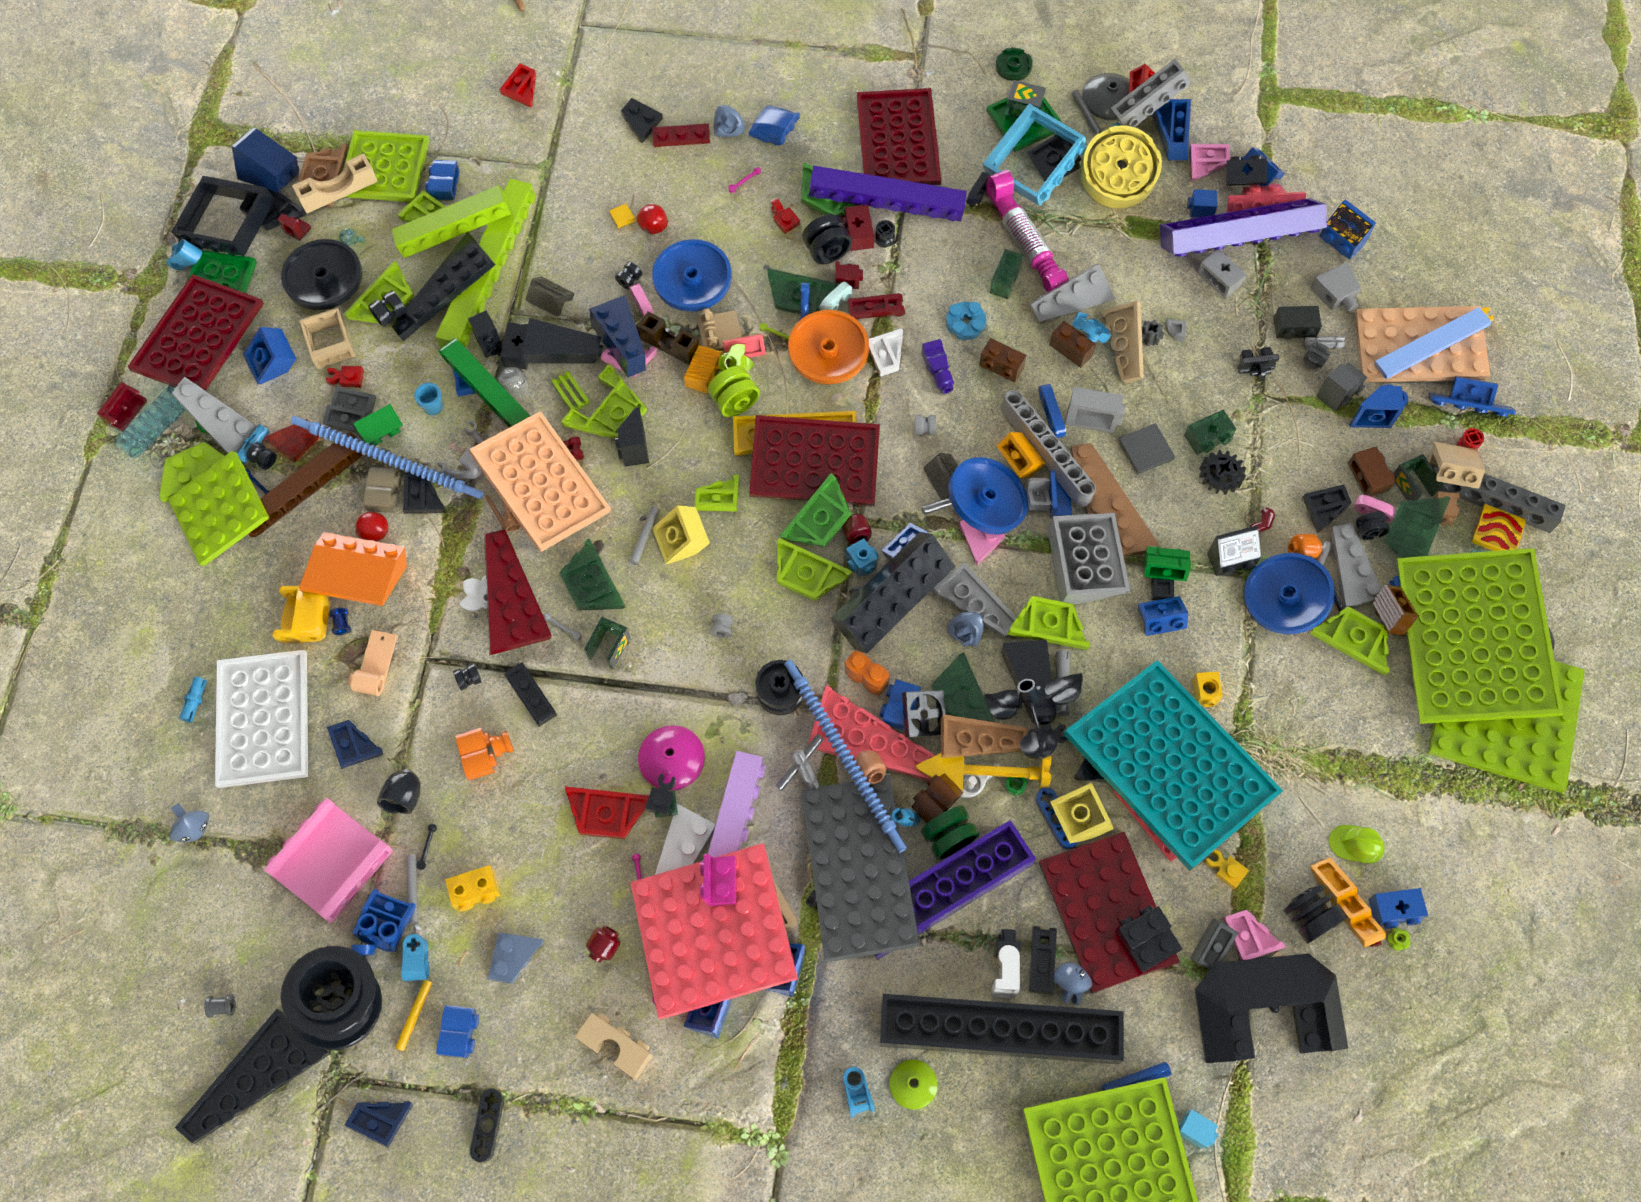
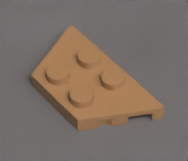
(324, 165)

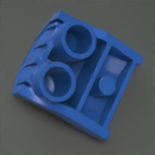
(774, 125)
(383, 921)

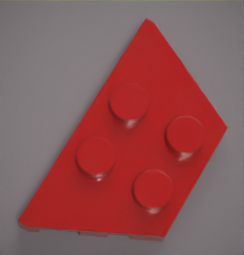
(605, 812)

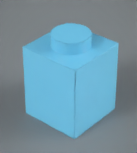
(1198, 1129)

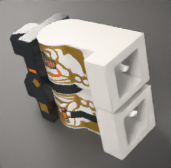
(1007, 965)

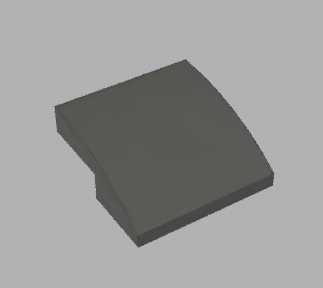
(348, 407)

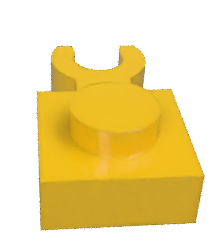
(1229, 871)

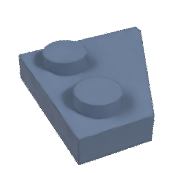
(511, 956)

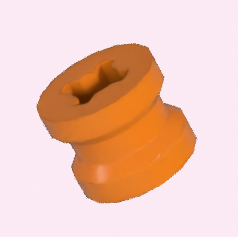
(501, 744)

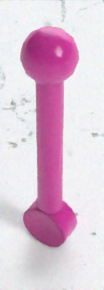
(732, 188)
(636, 858)

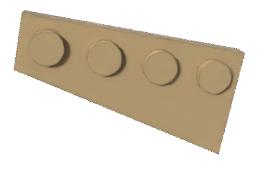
(1126, 339)

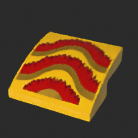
(1498, 529)

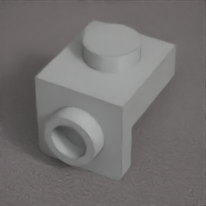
(1038, 494)

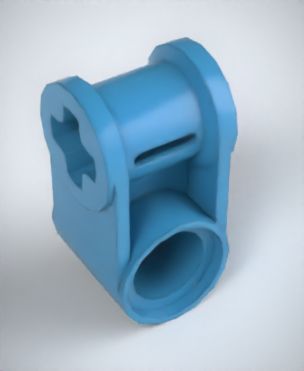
(183, 255)
(415, 963)
(857, 1093)

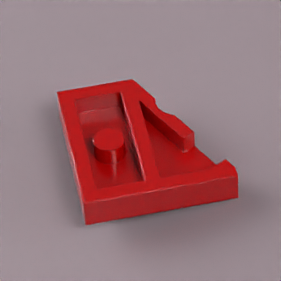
(520, 85)

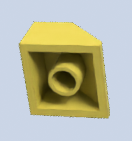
(680, 534)
(1082, 814)

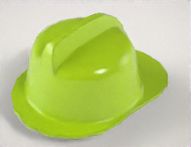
(1356, 843)

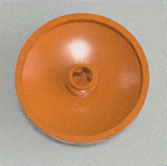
(828, 347)

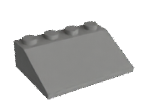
(1087, 557)

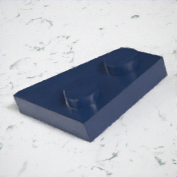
(351, 744)
(378, 1121)

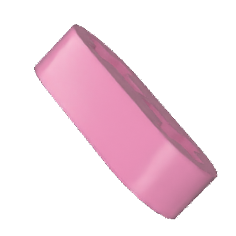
(640, 299)
(1367, 504)

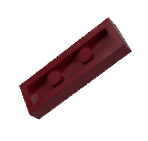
(681, 135)

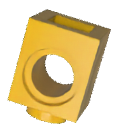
(1209, 680)

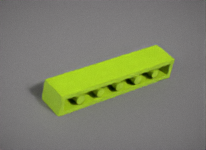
(451, 221)

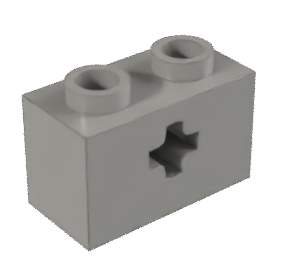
(1222, 273)

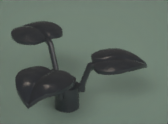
(1005, 705)

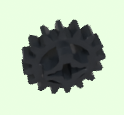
(1226, 480)

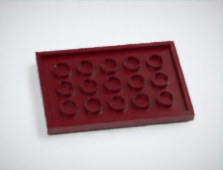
(899, 135)
(196, 333)
(799, 454)
(1094, 893)

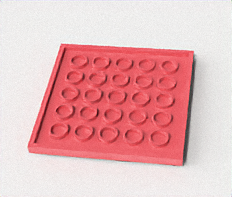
(715, 951)

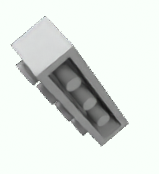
(1151, 94)

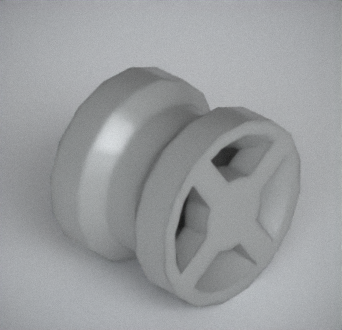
(721, 626)

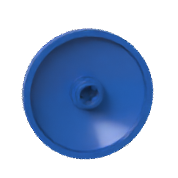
(692, 275)
(988, 495)
(1289, 593)

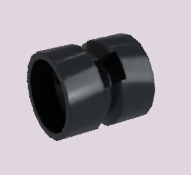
(381, 312)

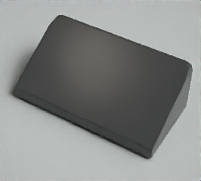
(1214, 944)

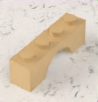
(354, 177)

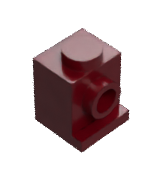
(848, 273)

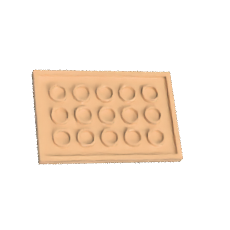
(1389, 329)
(540, 481)

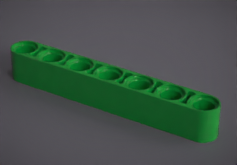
(483, 383)

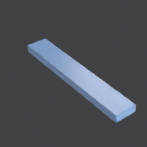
(1432, 343)

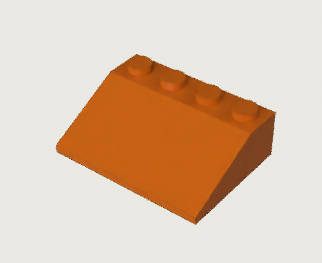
(353, 568)

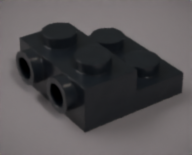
(1049, 154)
(1148, 938)

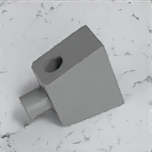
(1337, 288)

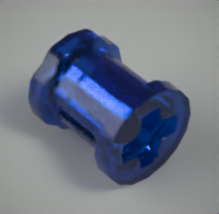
(340, 621)

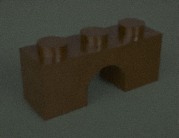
(656, 333)

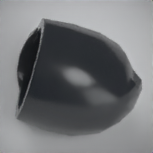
(401, 788)

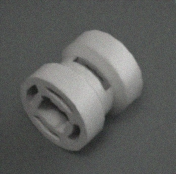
(925, 425)

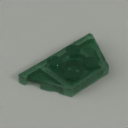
(787, 290)
(1416, 526)
(590, 582)
(962, 691)

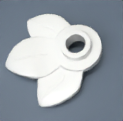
(475, 593)

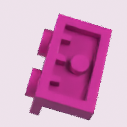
(719, 880)

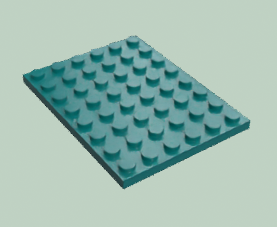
(1173, 764)

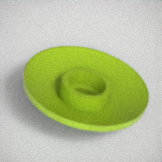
(913, 1097)

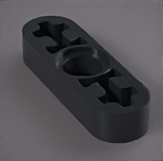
(490, 1145)

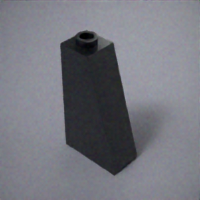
(558, 345)
(1032, 662)

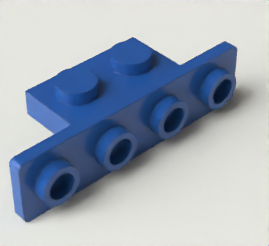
(1474, 394)

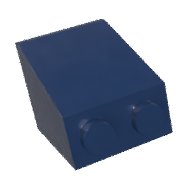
(263, 161)

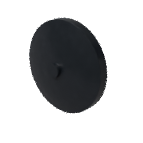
(321, 274)

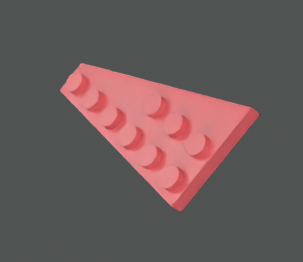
(868, 733)

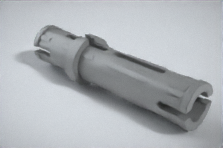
(1062, 670)

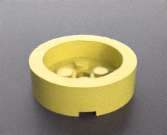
(1118, 186)

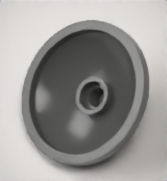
(1104, 92)

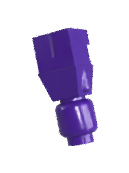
(937, 365)

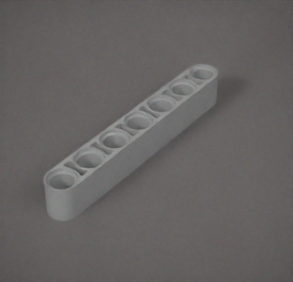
(1055, 455)

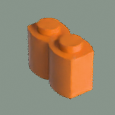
(871, 675)
(475, 753)

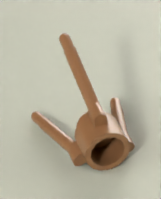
(508, 521)

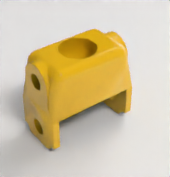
(303, 616)

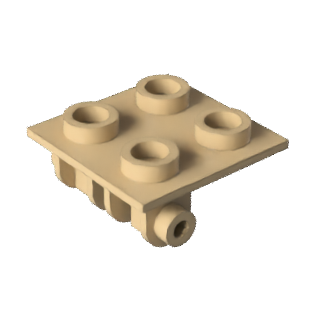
(718, 327)

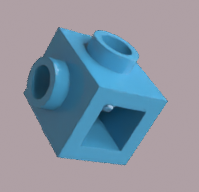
(862, 558)

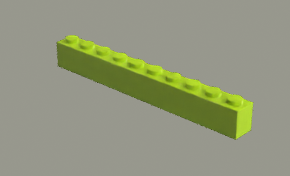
(497, 243)

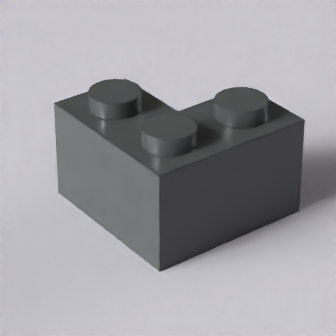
(1341, 386)

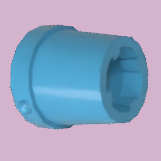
(429, 398)

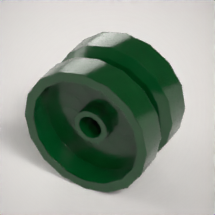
(950, 832)

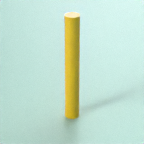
(413, 1015)

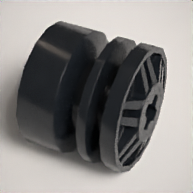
(1315, 913)

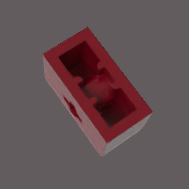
(859, 227)

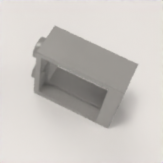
(1095, 410)

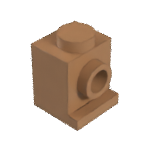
(1452, 509)

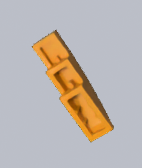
(1346, 895)

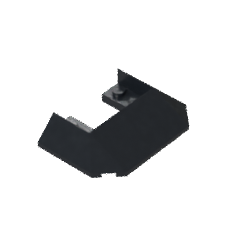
(1263, 983)

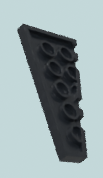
(455, 274)
(259, 1069)

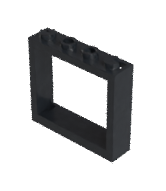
(199, 202)

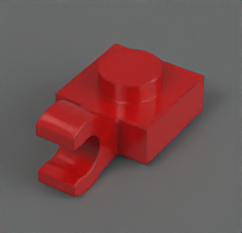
(785, 219)

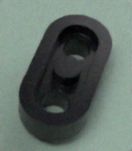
(976, 193)

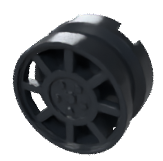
(1372, 525)

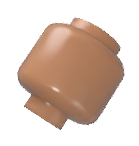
(871, 765)

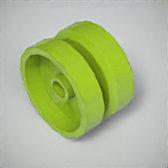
(733, 391)

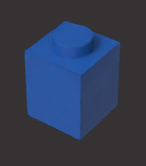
(1202, 203)

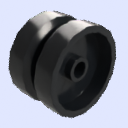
(827, 239)
(769, 691)

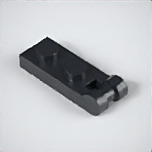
(1042, 961)

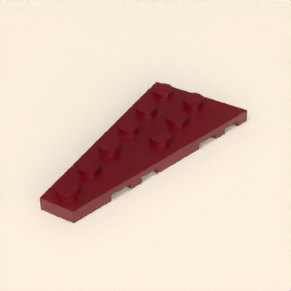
(511, 604)

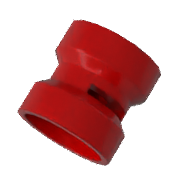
(1471, 438)

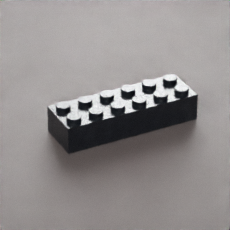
(893, 592)

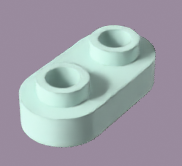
(836, 297)

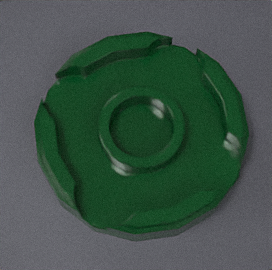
(1013, 64)

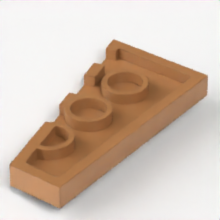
(978, 737)

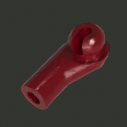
(1267, 519)

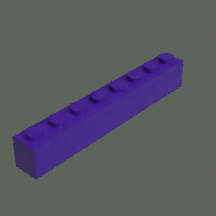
(887, 193)

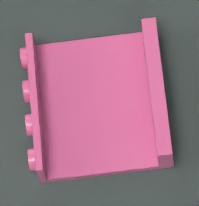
(328, 860)

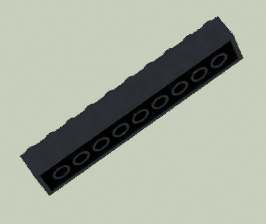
(1002, 1029)

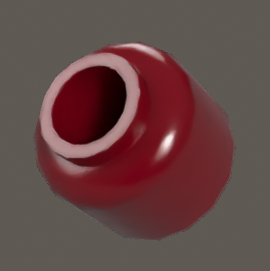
(856, 529)
(603, 944)

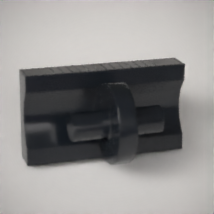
(1258, 365)

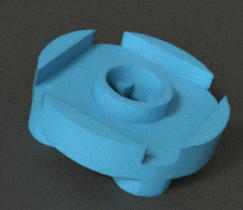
(966, 310)
(1094, 329)

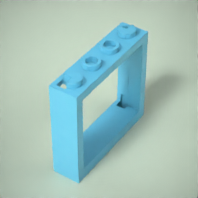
(1014, 135)

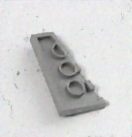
(1078, 293)
(215, 417)
(1356, 575)
(970, 594)

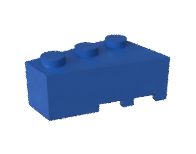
(1173, 127)

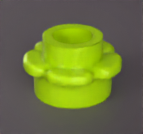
(1394, 943)

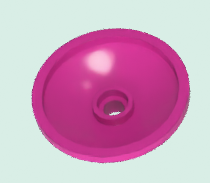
(684, 764)

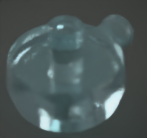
(350, 237)

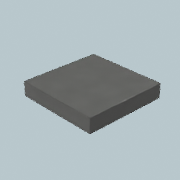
(1146, 448)

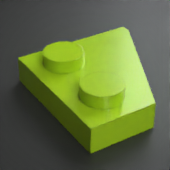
(419, 207)
(718, 496)

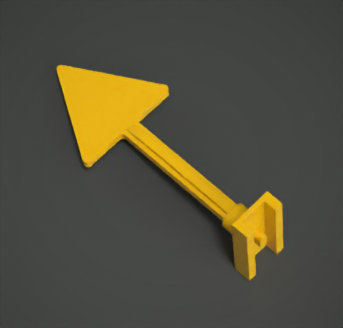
(956, 769)

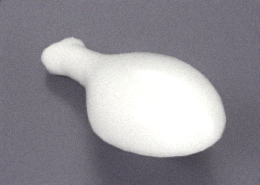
(974, 784)

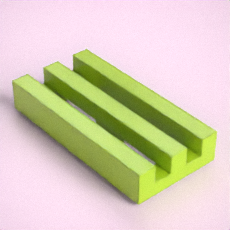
(562, 379)

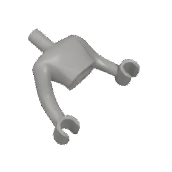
(472, 469)

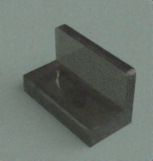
(548, 295)
(939, 473)

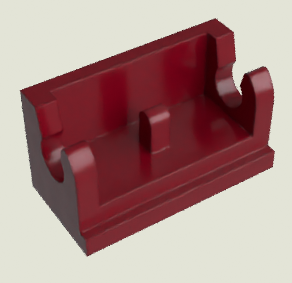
(122, 407)

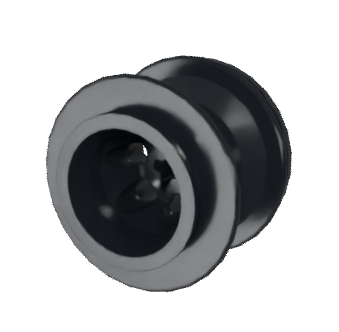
(350, 1017)

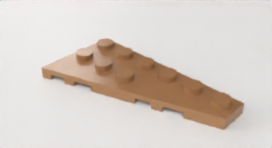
(1111, 499)

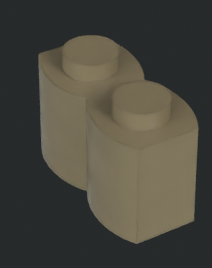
(381, 489)

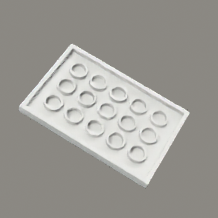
(261, 719)

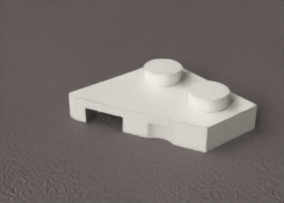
(886, 351)

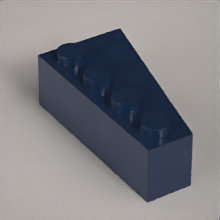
(619, 334)

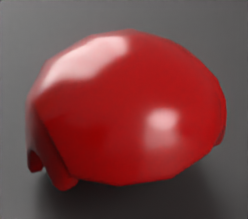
(652, 218)
(371, 526)

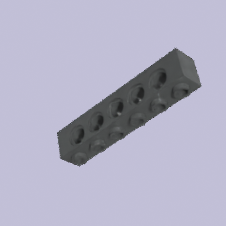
(1535, 508)

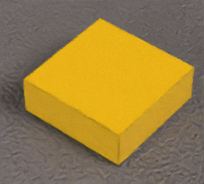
(622, 215)

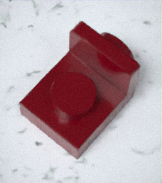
(294, 227)

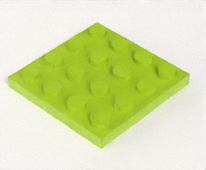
(395, 161)
(218, 508)

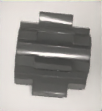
(1152, 333)
(1317, 355)

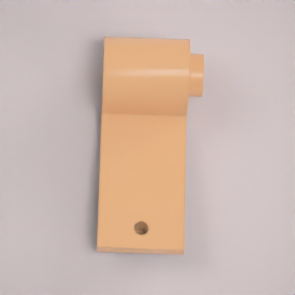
(375, 664)

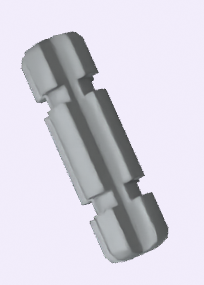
(1329, 341)
(805, 770)

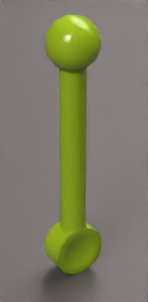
(763, 327)

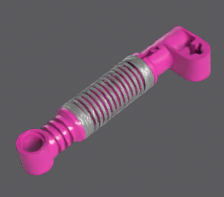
(1014, 218)

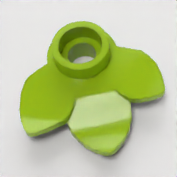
(735, 358)

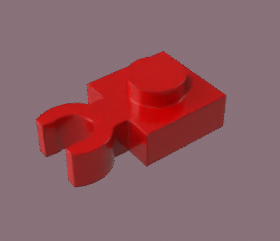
(348, 376)

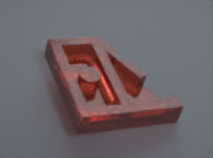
(292, 441)

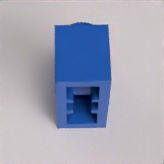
(1409, 901)

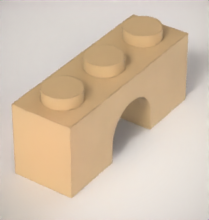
(598, 1032)

